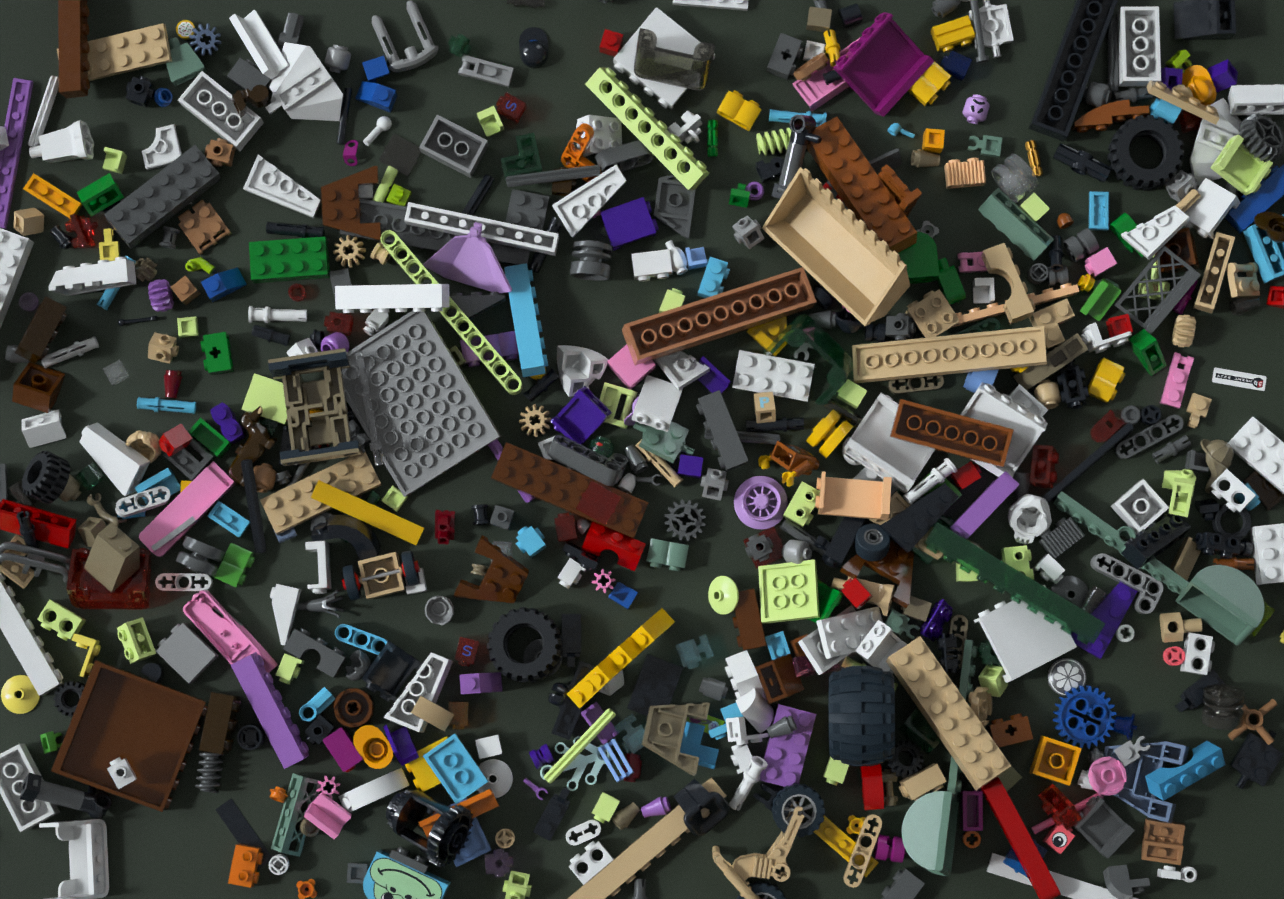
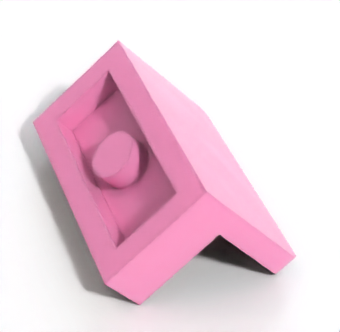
(327, 815)

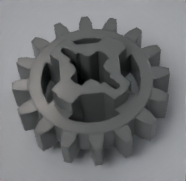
(687, 509)

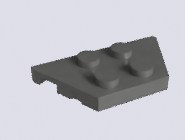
(674, 204)

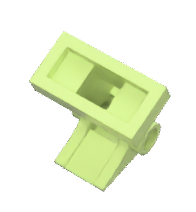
(1184, 483)

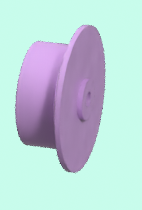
(760, 502)

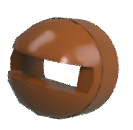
(1064, 220)

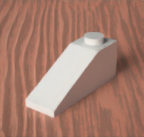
(284, 606)

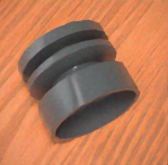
(591, 257)

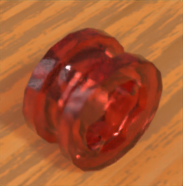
(297, 298)

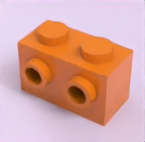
(245, 865)

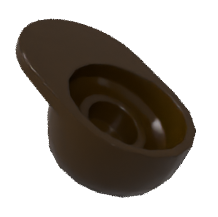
(1272, 223)

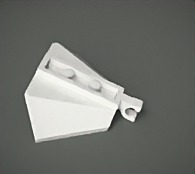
(305, 87)
(1211, 141)

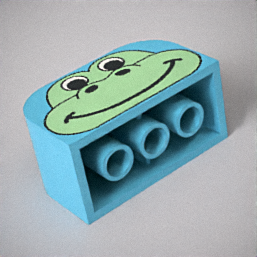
(395, 880)

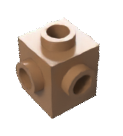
(226, 153)

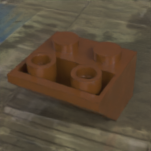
(779, 678)

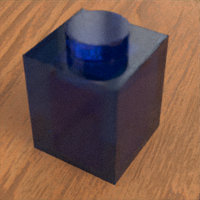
(956, 65)

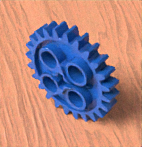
(1091, 700)

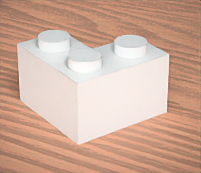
(743, 674)

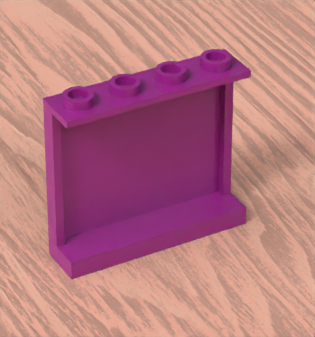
(882, 64)

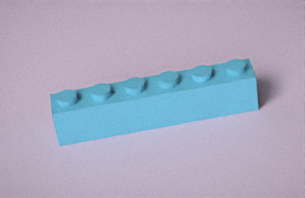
(524, 320)

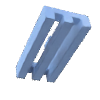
(608, 746)

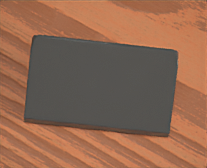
(890, 158)

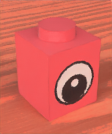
(1059, 838)

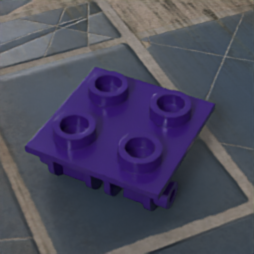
(942, 614)

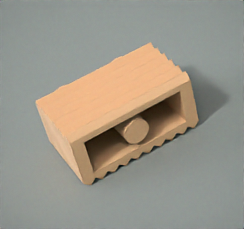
(965, 174)

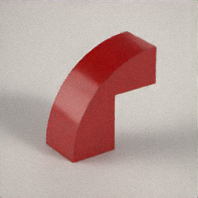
(872, 787)

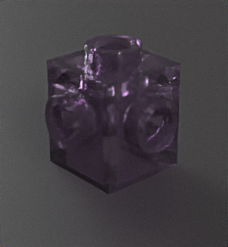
(493, 868)

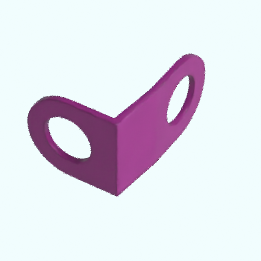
(350, 152)

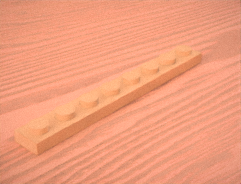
(994, 309)

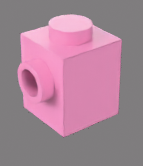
(1100, 262)

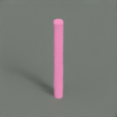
(1049, 822)

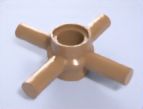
(1258, 726)

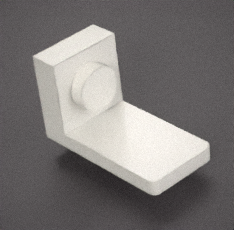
(737, 732)

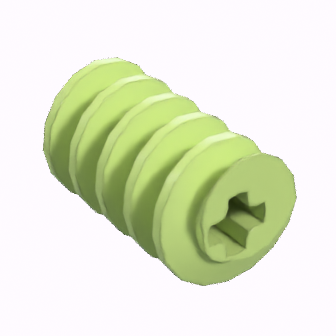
(773, 142)

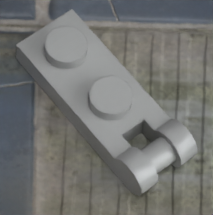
(486, 71)

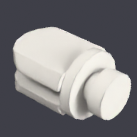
(376, 322)

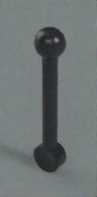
(122, 322)

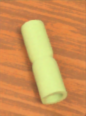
(386, 182)

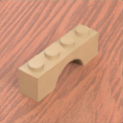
(999, 261)

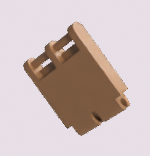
(202, 226)

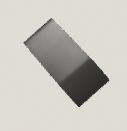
(625, 156)

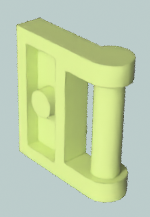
(610, 398)

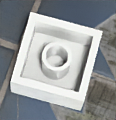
(1139, 506)

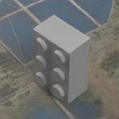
(454, 146)

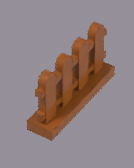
(899, 190)

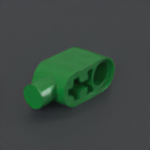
(1121, 225)
(950, 282)

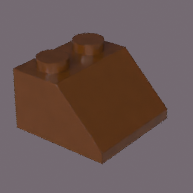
(1184, 247)
(37, 387)

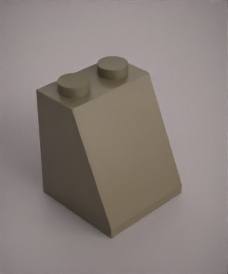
(113, 557)

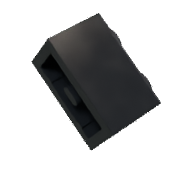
(1204, 19)

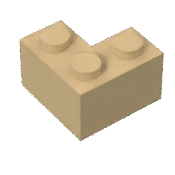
(1050, 318)

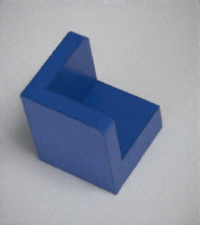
(375, 68)
(623, 595)

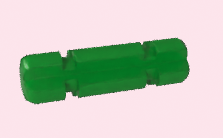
(712, 138)

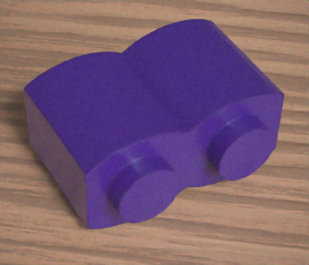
(226, 419)

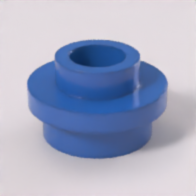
(163, 97)

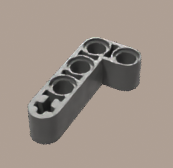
(584, 460)

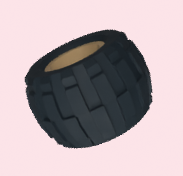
(861, 715)

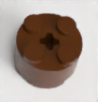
(343, 710)

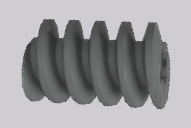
(209, 772)

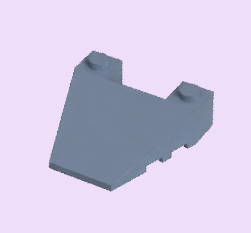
(1136, 789)

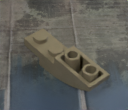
(1056, 359)

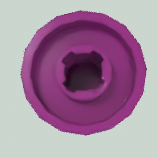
(889, 848)

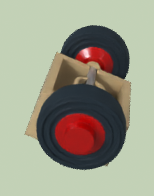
(381, 575)

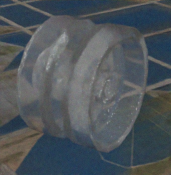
(1014, 177)

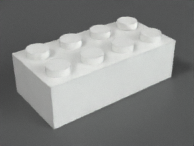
(1138, 45)
(215, 109)
(14, 768)

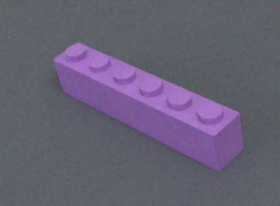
(270, 710)

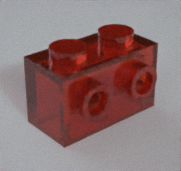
(1043, 466)
(1060, 808)

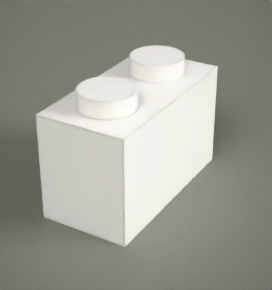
(652, 265)

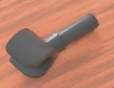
(649, 479)

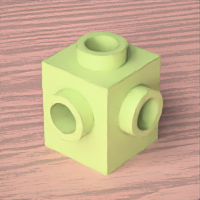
(517, 886)

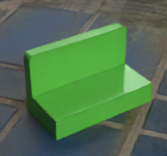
(1100, 299)

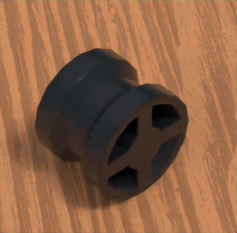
(1153, 412)

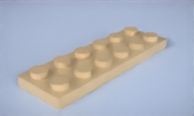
(128, 51)
(294, 503)

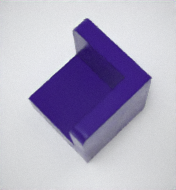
(1223, 75)
(690, 466)

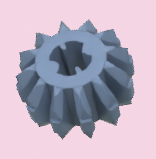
(207, 33)

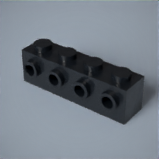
(1155, 539)

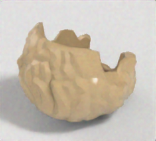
(145, 443)

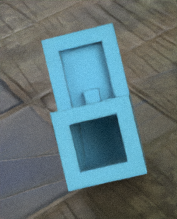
(727, 712)

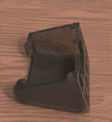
(672, 66)

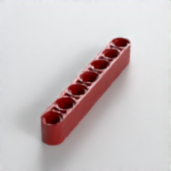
(1020, 840)

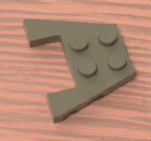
(665, 732)

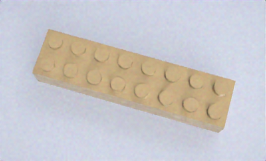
(948, 713)

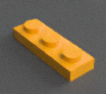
(52, 196)

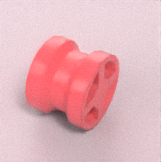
(1175, 658)

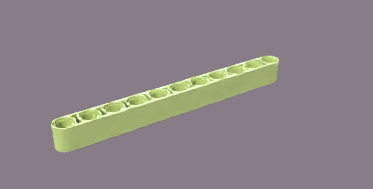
(456, 320)

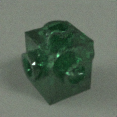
(987, 658)

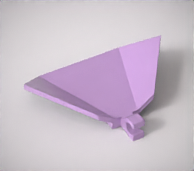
(470, 262)

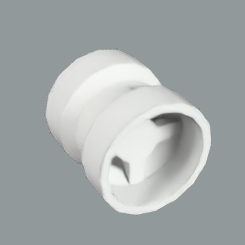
(279, 864)

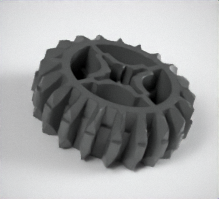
(1262, 137)

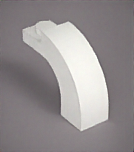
(374, 790)

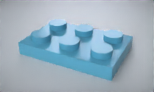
(455, 768)

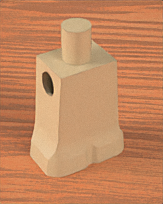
(881, 592)

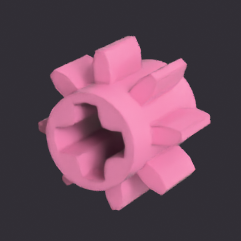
(599, 578)
(333, 790)

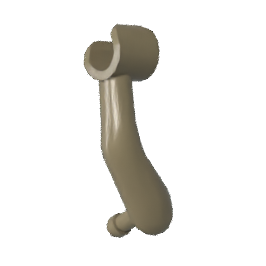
(102, 513)

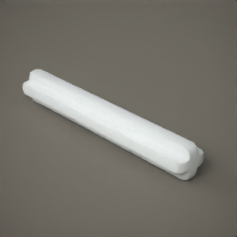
(44, 111)

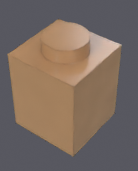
(185, 290)

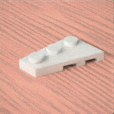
(681, 368)

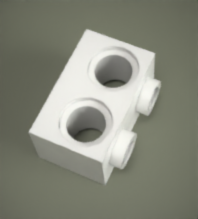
(1236, 487)
(1192, 653)
(594, 866)

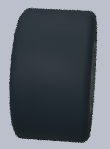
(872, 542)

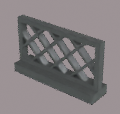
(1172, 296)

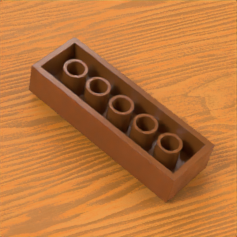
(951, 433)

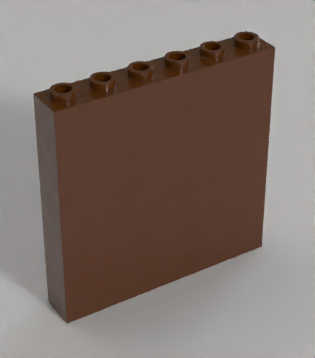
(133, 721)

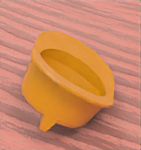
(1200, 83)
(373, 746)

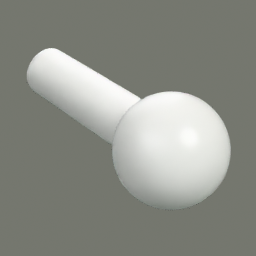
(383, 124)

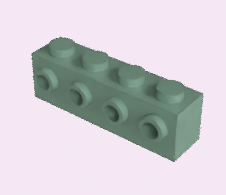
(1015, 224)

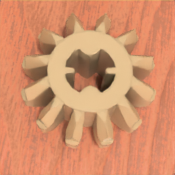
(350, 258)
(1184, 330)
(532, 414)

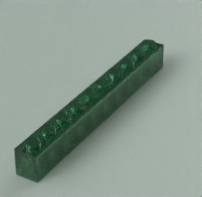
(1013, 583)

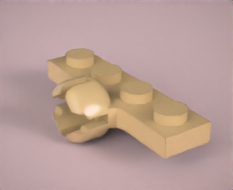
(1183, 98)

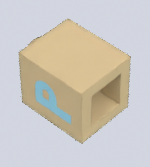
(764, 407)

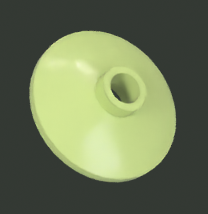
(723, 595)

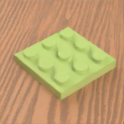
(788, 592)

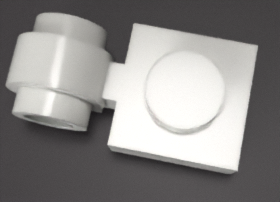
(1169, 872)

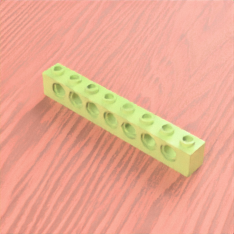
(598, 85)

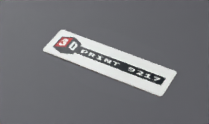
(1239, 379)

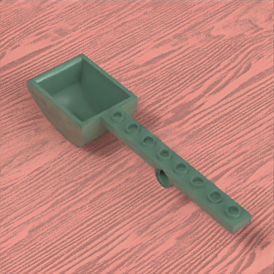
(1216, 594)
(932, 819)

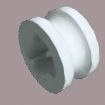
(1129, 629)

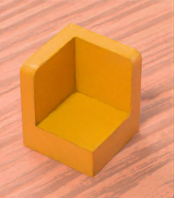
(933, 140)

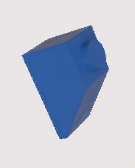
(377, 95)
(223, 283)

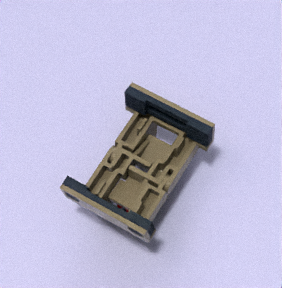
(303, 397)

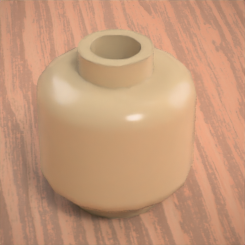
(1048, 394)

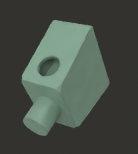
(184, 63)

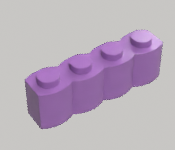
(503, 343)

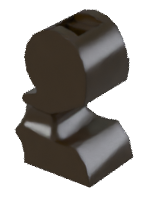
(257, 97)

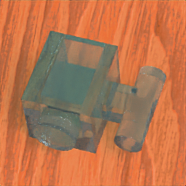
(690, 652)
(634, 738)

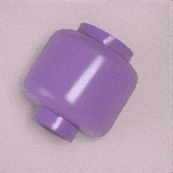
(335, 341)

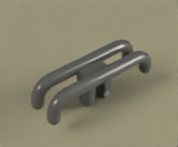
(35, 558)

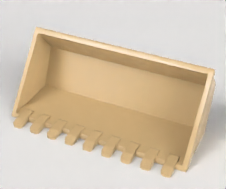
(837, 249)

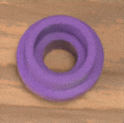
(755, 185)

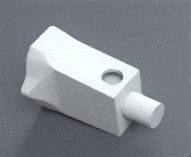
(65, 144)

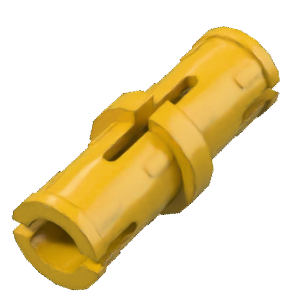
(832, 47)

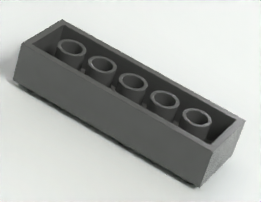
(162, 196)

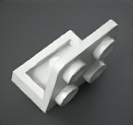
(606, 133)
(1094, 342)

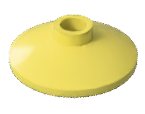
(29, 695)

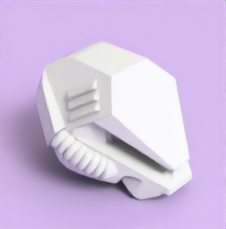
(1029, 518)

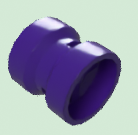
(537, 758)

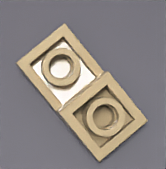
(432, 713)

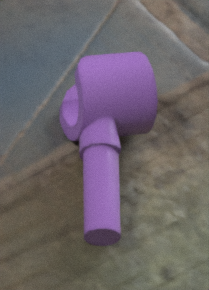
(535, 788)

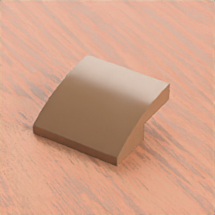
(1162, 841)

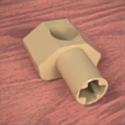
(1182, 626)

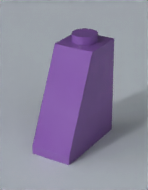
(480, 683)

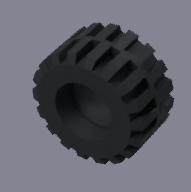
(46, 477)

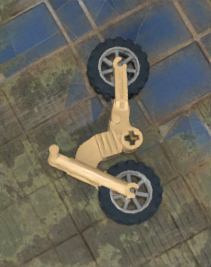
(766, 864)

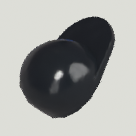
(533, 47)

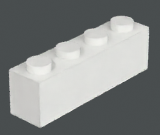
(94, 277)

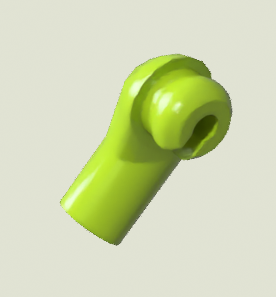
(198, 264)

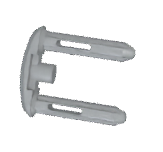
(413, 58)

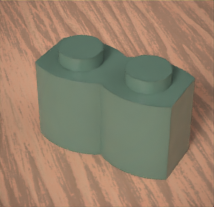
(667, 554)

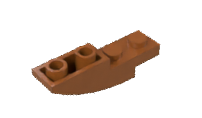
(1102, 116)

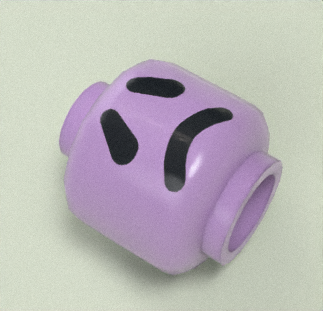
(976, 109)

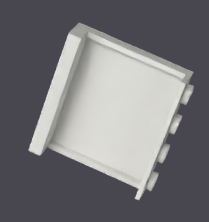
(670, 37)
(1000, 410)
(881, 453)
(1022, 638)

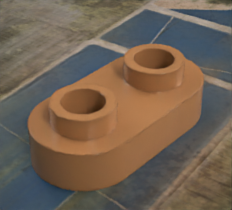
(816, 63)

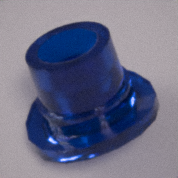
(1125, 725)

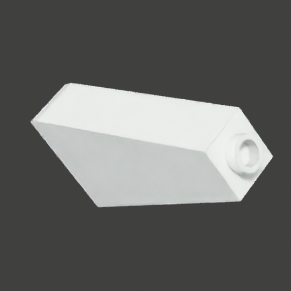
(119, 462)

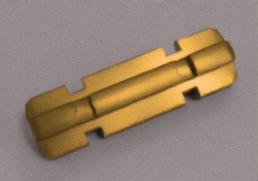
(1033, 157)

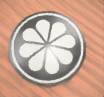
(1066, 674)

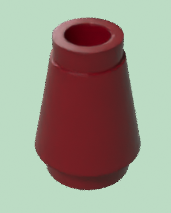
(172, 382)

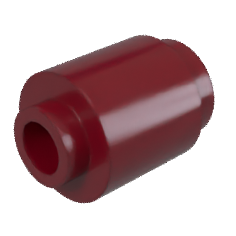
(635, 763)

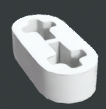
(586, 836)

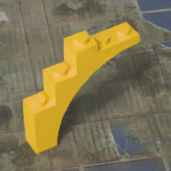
(620, 657)

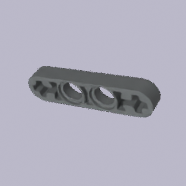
(1150, 439)

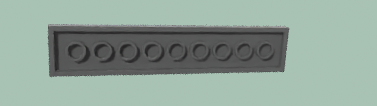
(393, 217)

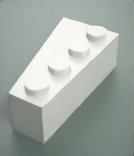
(427, 683)

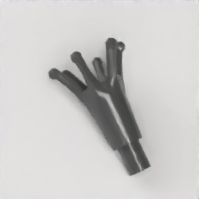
(322, 604)

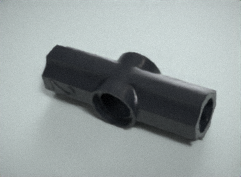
(1082, 162)

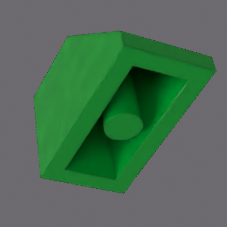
(1148, 351)

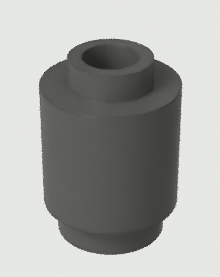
(944, 7)
(713, 688)

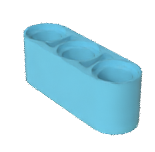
(353, 636)

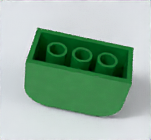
(921, 260)

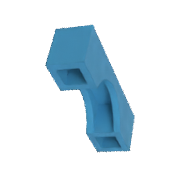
(1169, 781)

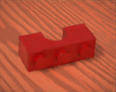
(627, 548)

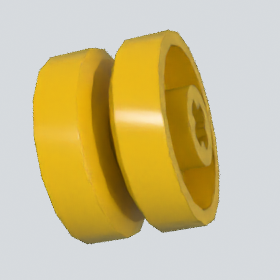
(826, 431)

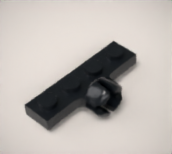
(569, 711)

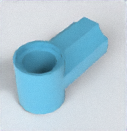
(318, 704)

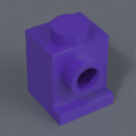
(1171, 77)

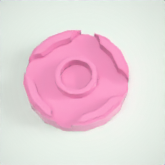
(1107, 776)

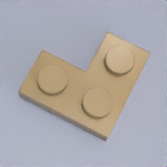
(14, 570)

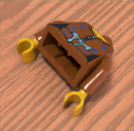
(791, 458)

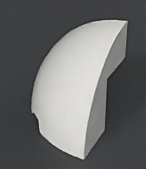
(579, 367)

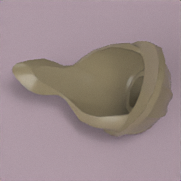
(1218, 458)

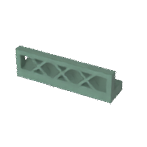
(292, 814)

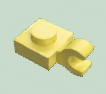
(109, 248)

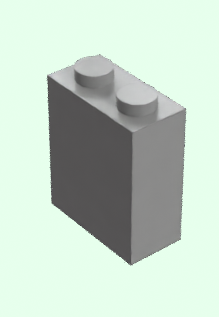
(186, 652)

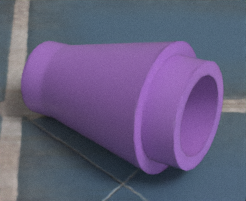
(657, 807)

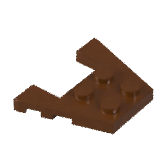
(342, 204)
(894, 566)
(501, 580)

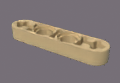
(865, 851)

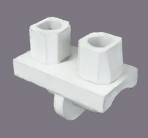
(688, 131)

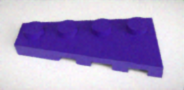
(1110, 612)

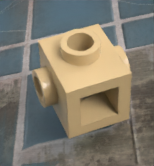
(162, 348)

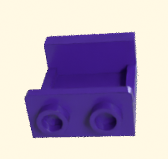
(629, 222)
(581, 416)

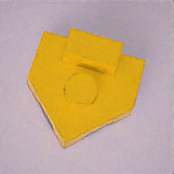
(768, 332)

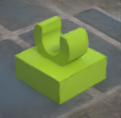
(1178, 59)
(398, 195)

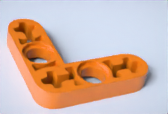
(574, 153)

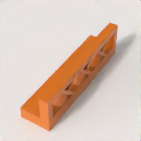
(477, 804)

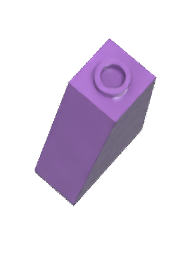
(984, 505)

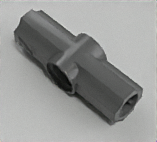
(292, 30)

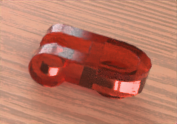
(1101, 432)

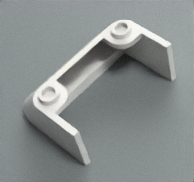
(87, 858)

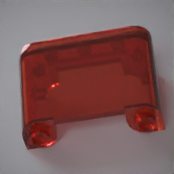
(89, 593)

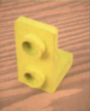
(94, 649)

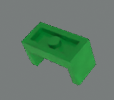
(210, 438)

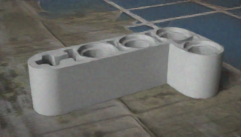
(1125, 578)

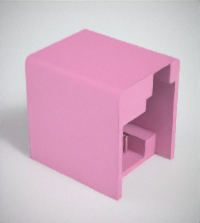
(625, 369)

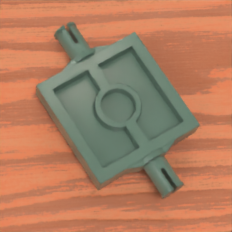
(663, 443)

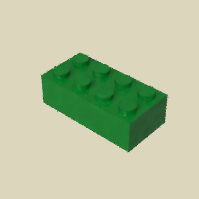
(289, 260)

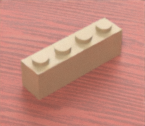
(1214, 272)

